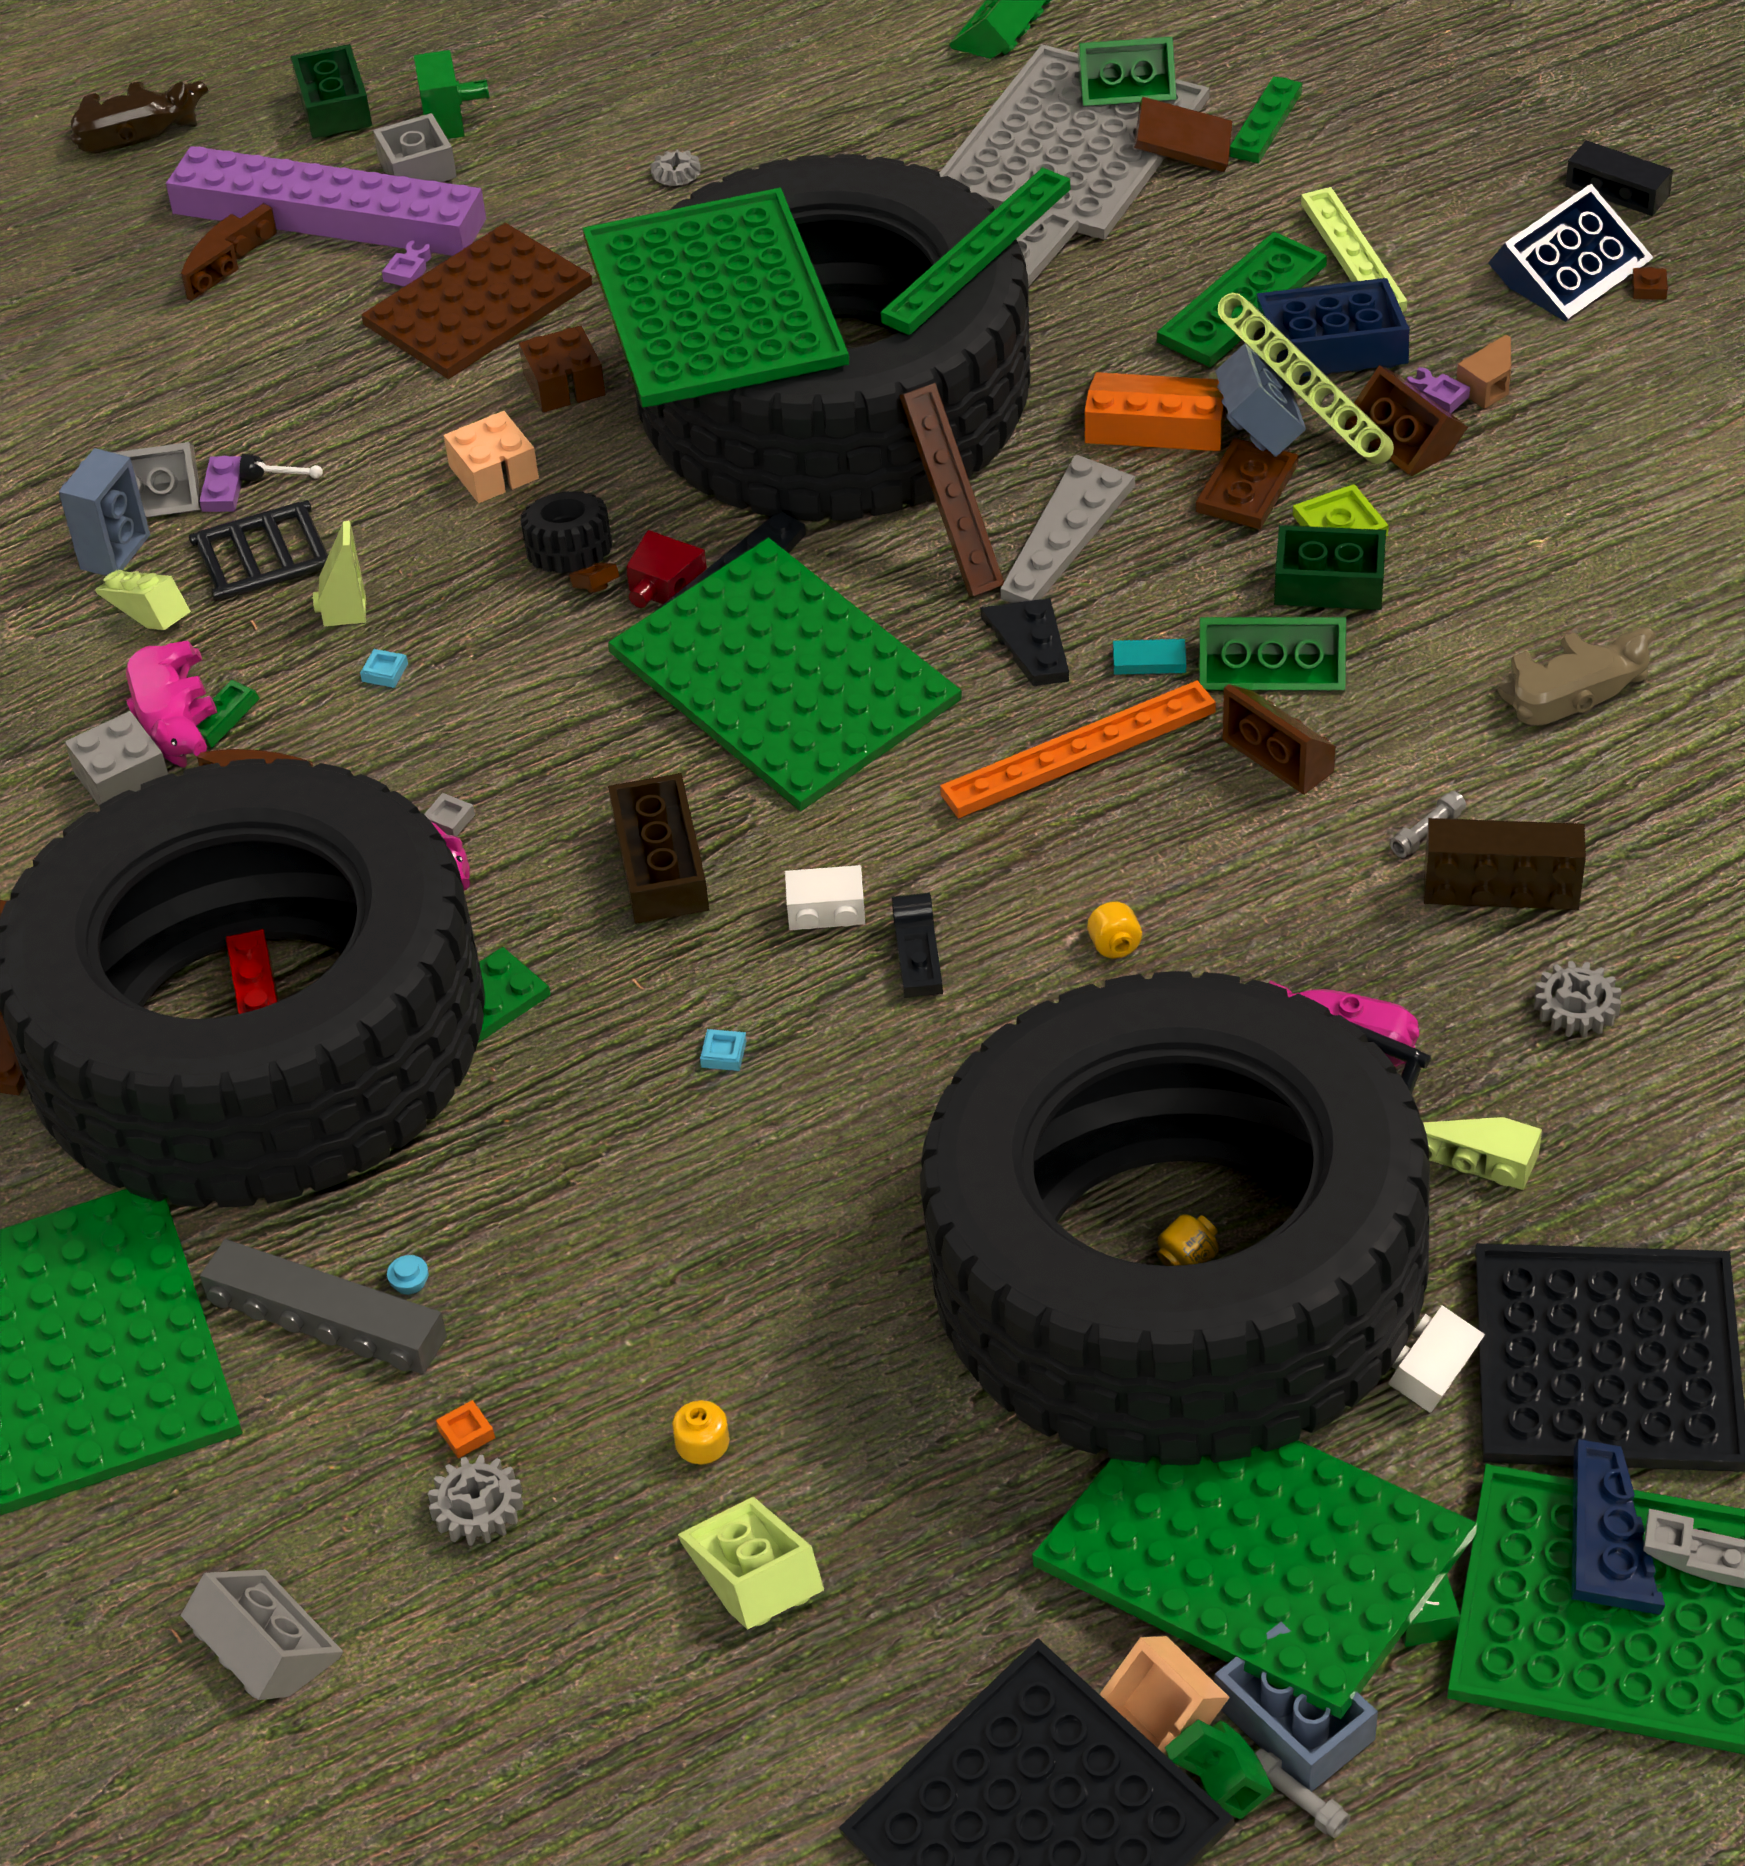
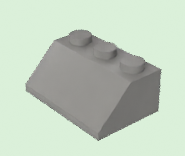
(166, 478)
(259, 1632)

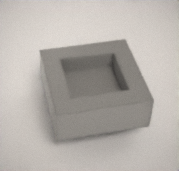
(450, 814)

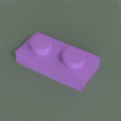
(221, 484)

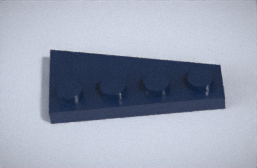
(1608, 1534)

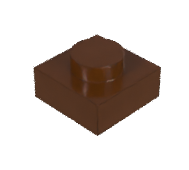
(1649, 283)
(594, 577)

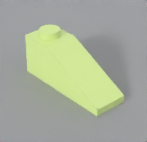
(341, 585)

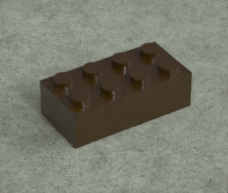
(658, 848)
(1504, 863)

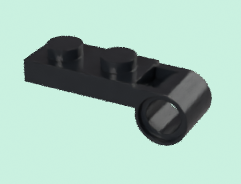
(917, 945)

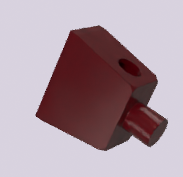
(662, 568)

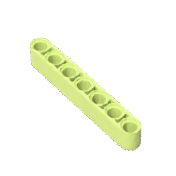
(1315, 389)

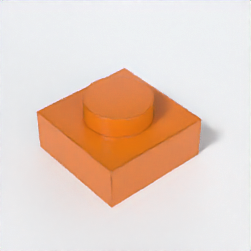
(465, 1429)

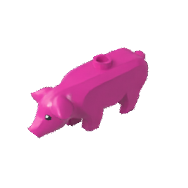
(165, 698)
(1370, 1013)

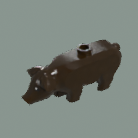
(133, 116)

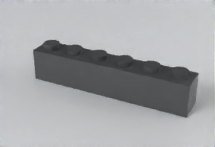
(323, 1306)

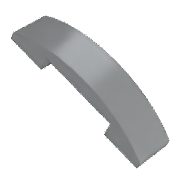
(1694, 1551)

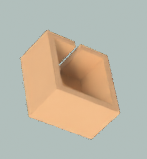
(479, 449)
(1162, 1691)

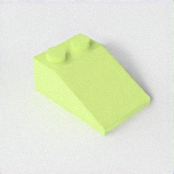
(753, 1562)

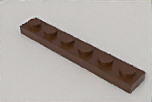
(952, 489)

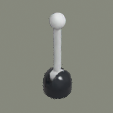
(253, 468)

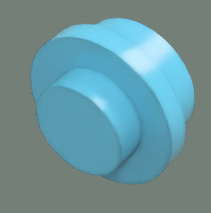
(408, 1274)

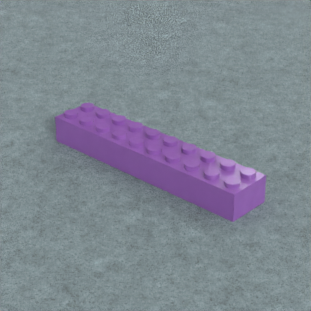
(328, 200)

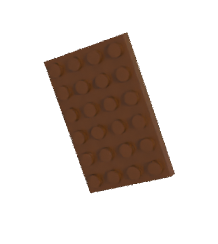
(476, 300)

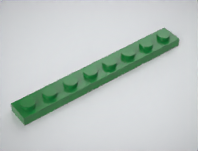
(975, 251)

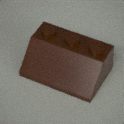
(1414, 422)
(1276, 739)

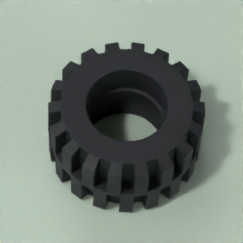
(566, 531)

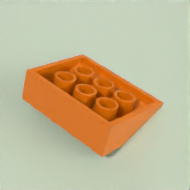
(1154, 412)

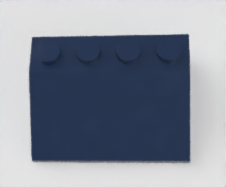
(1571, 255)
(1341, 324)

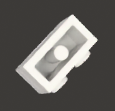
(825, 897)
(1435, 1358)

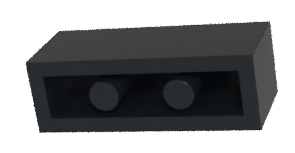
(1620, 177)

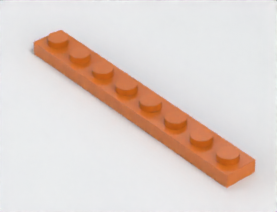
(1077, 749)

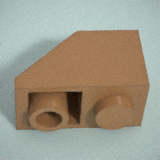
(1487, 372)

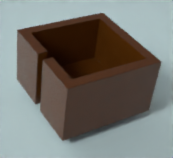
(551, 358)

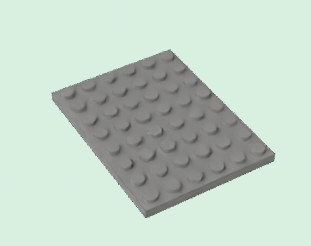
(1044, 125)

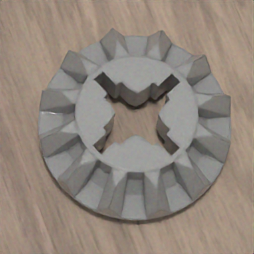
(686, 172)

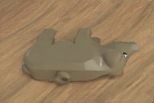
(1577, 679)

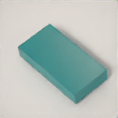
(1149, 656)

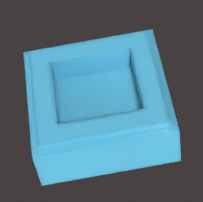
(384, 668)
(723, 1050)

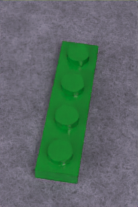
(1265, 119)

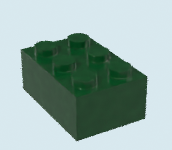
(331, 91)
(1330, 567)

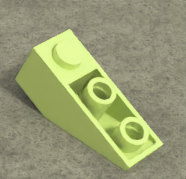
(145, 597)
(1486, 1147)

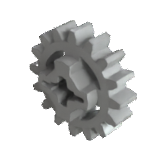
(1577, 999)
(475, 1500)

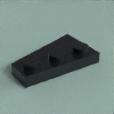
(1032, 637)

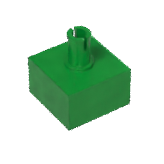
(442, 93)

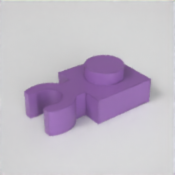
(407, 267)
(1442, 390)

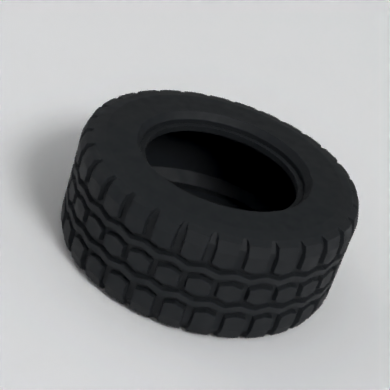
(840, 435)
(265, 1093)
(1191, 1352)

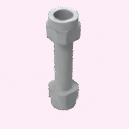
(1408, 840)
(1328, 1816)

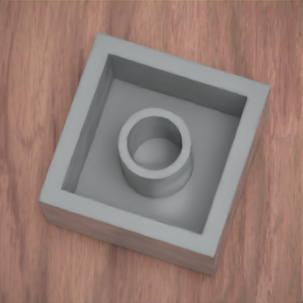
(415, 150)
(115, 758)

